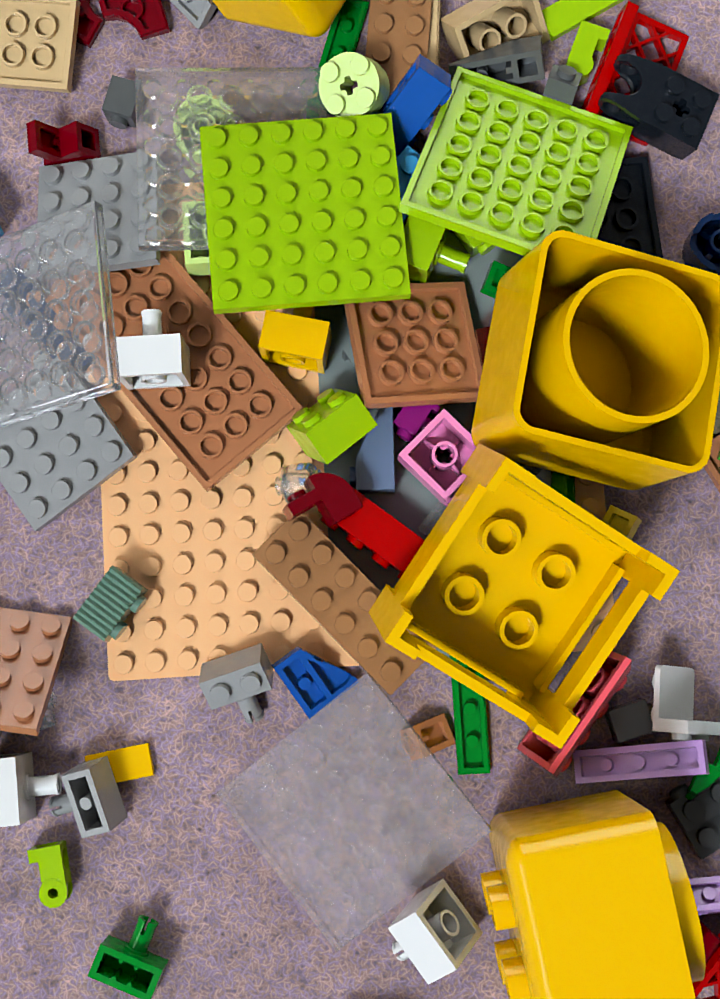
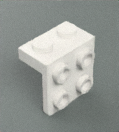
(675, 703)

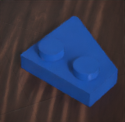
(312, 679)

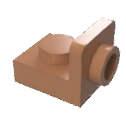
(435, 733)

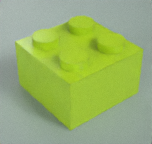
(331, 425)

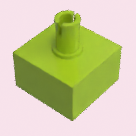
(427, 248)

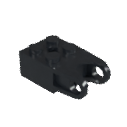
(661, 107)

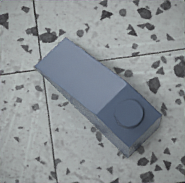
(376, 458)

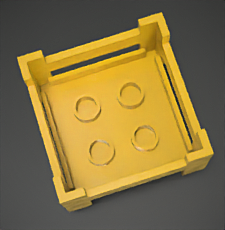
(514, 589)

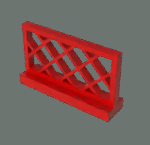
(618, 44)

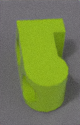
(588, 38)
(54, 872)

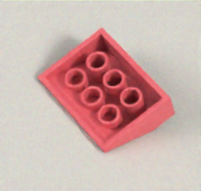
(589, 708)

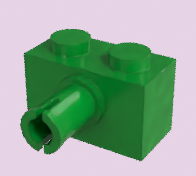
(130, 964)

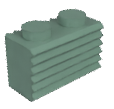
(111, 604)

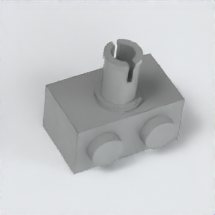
(238, 680)
(91, 797)

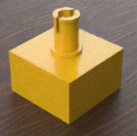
(295, 340)

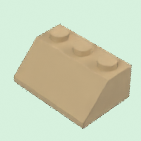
(491, 23)

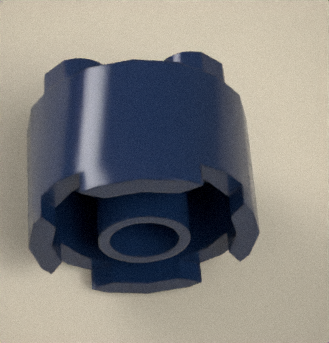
(699, 246)

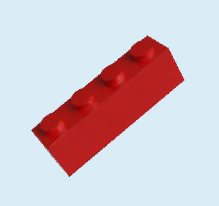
(381, 534)

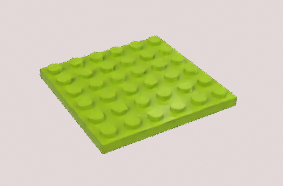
(514, 165)
(303, 213)

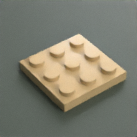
(38, 44)

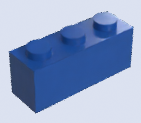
(415, 100)

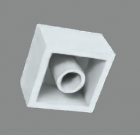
(154, 357)
(20, 787)
(434, 932)

